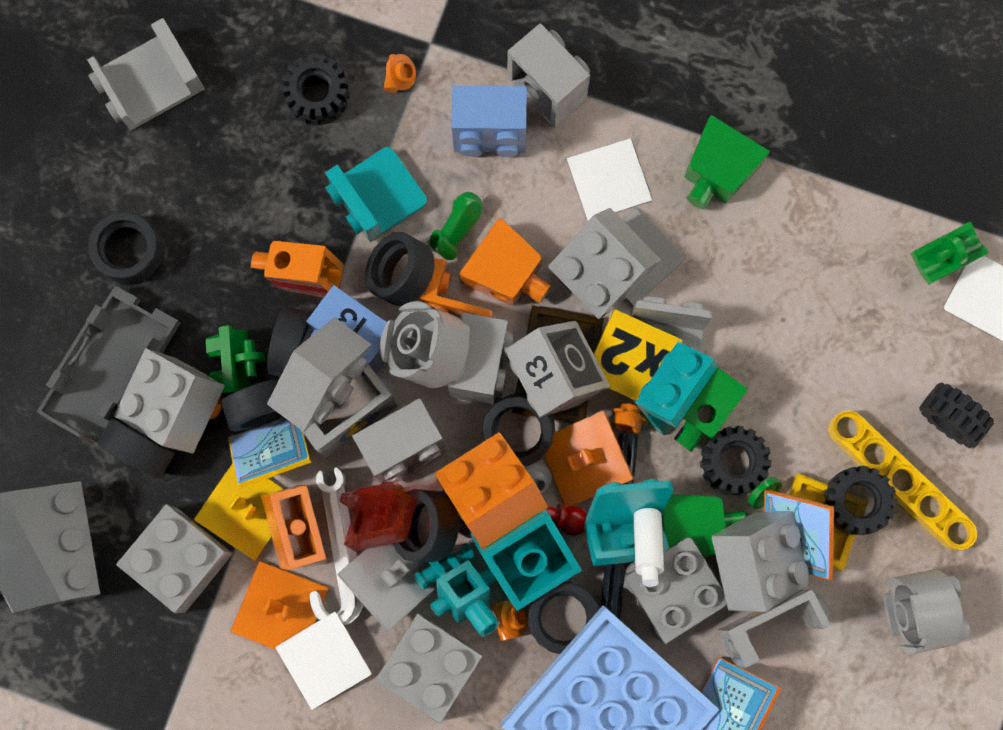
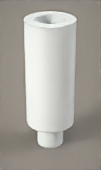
(648, 545)

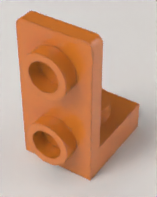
(440, 284)

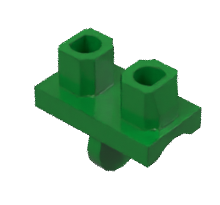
(948, 253)
(236, 356)

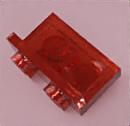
(379, 516)

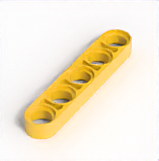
(920, 485)

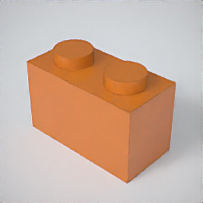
(293, 527)

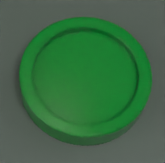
(756, 499)

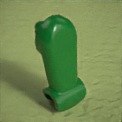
(464, 215)

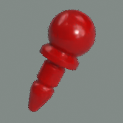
(568, 519)

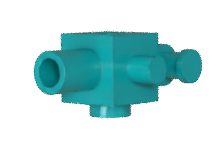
(461, 590)

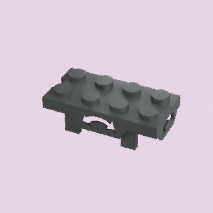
(102, 364)

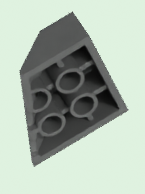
(45, 547)

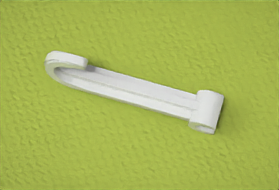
(338, 525)

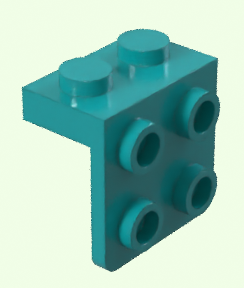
(376, 193)
(675, 386)
(611, 518)

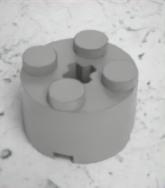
(425, 345)
(925, 611)

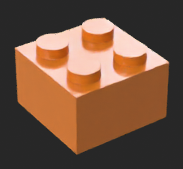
(491, 490)

